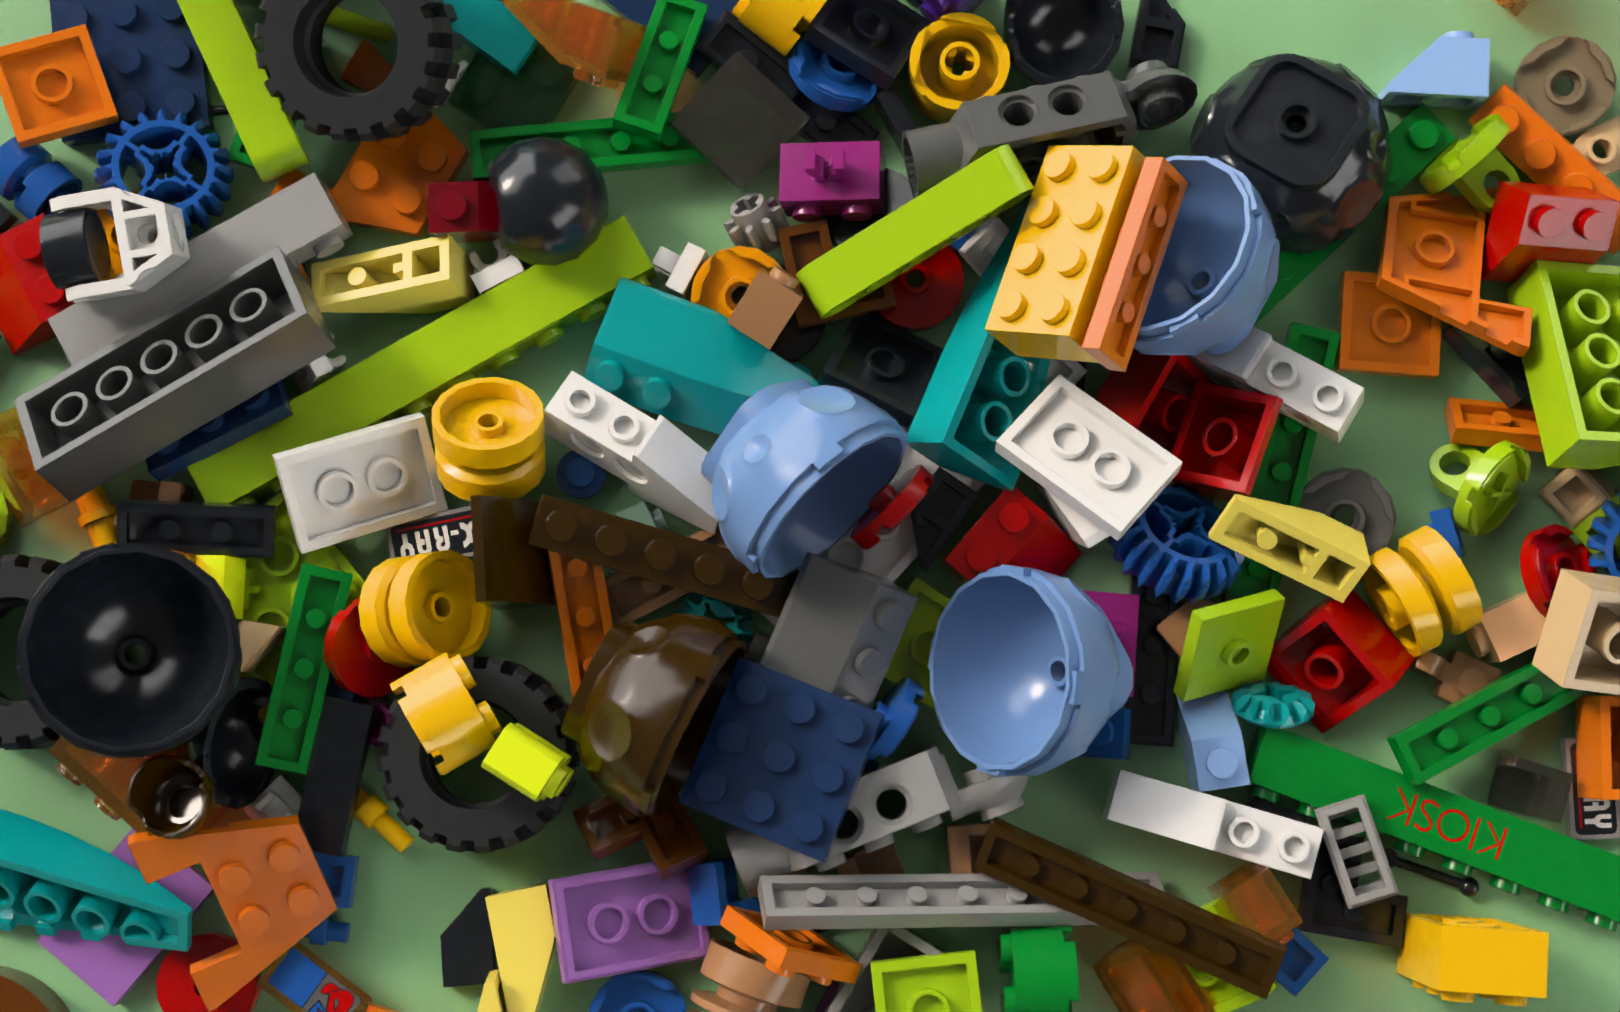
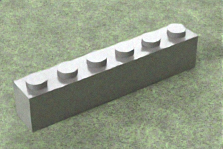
(297, 219)

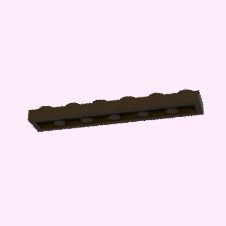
(655, 555)
(1131, 908)

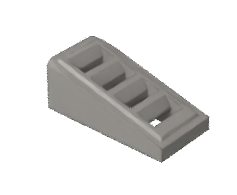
(1369, 892)

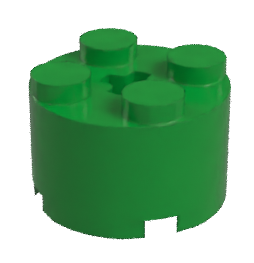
(1039, 969)

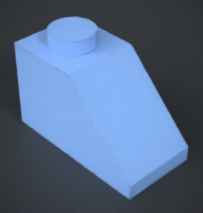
(1444, 76)
(1212, 743)

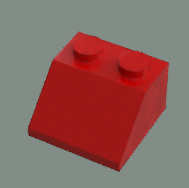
(1546, 225)
(26, 289)
(1153, 394)
(1224, 440)
(1012, 534)
(1339, 658)

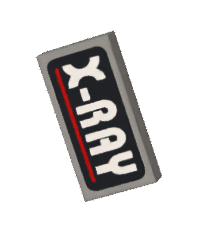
(433, 533)
(1584, 816)

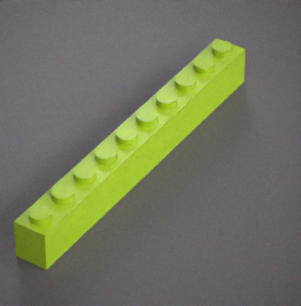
(431, 360)

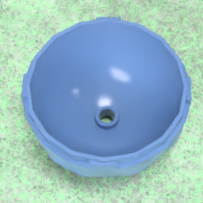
(1214, 266)
(798, 471)
(1025, 671)

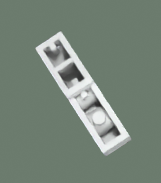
(1308, 390)
(644, 452)
(1213, 823)

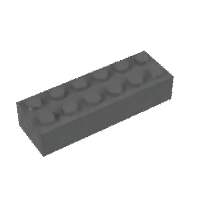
(173, 375)

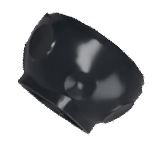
(1311, 180)
(78, 642)

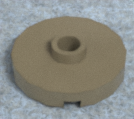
(1587, 70)

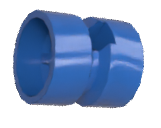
(33, 178)

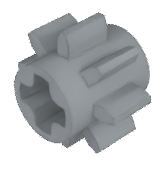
(755, 222)

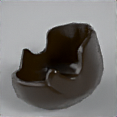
(171, 796)

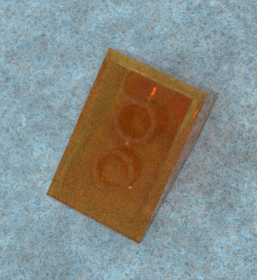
(583, 37)

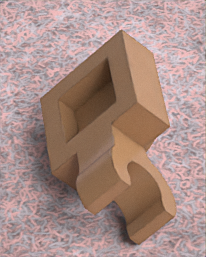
(1456, 675)

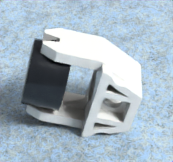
(79, 253)

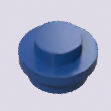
(579, 476)

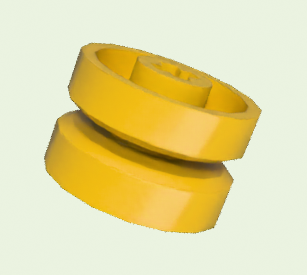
(489, 438)
(1422, 591)
(423, 608)

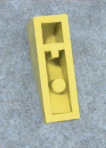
(396, 279)
(1295, 543)
(523, 943)

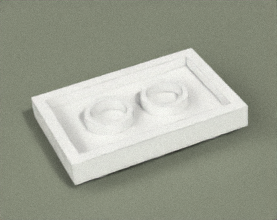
(1088, 457)
(360, 482)

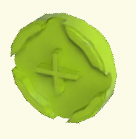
(1469, 161)
(1486, 488)

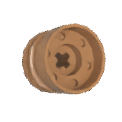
(745, 982)

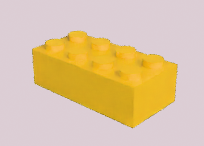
(1064, 250)

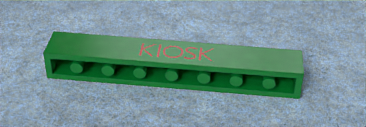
(1441, 823)

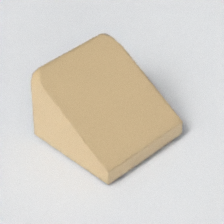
(1576, 493)
(257, 642)

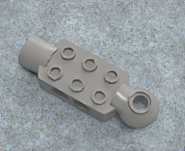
(926, 793)

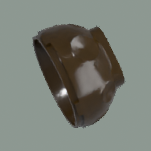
(651, 706)

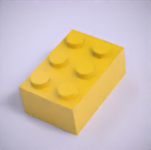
(1473, 956)

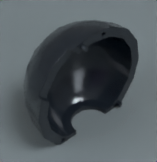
(1062, 37)
(547, 200)
(230, 746)

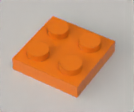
(54, 87)
(1383, 332)
(790, 949)

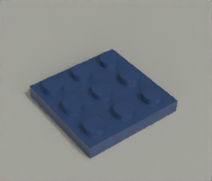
(144, 59)
(782, 759)

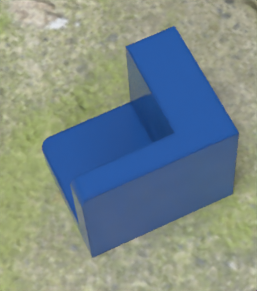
(713, 888)

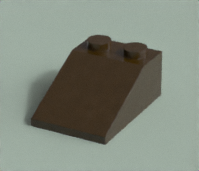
(505, 566)

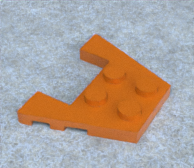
(389, 178)
(1435, 264)
(263, 883)

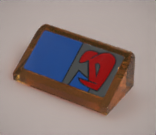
(310, 984)

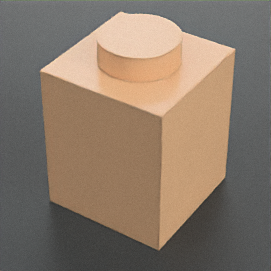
(1506, 629)

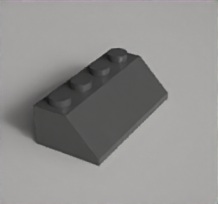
(839, 629)

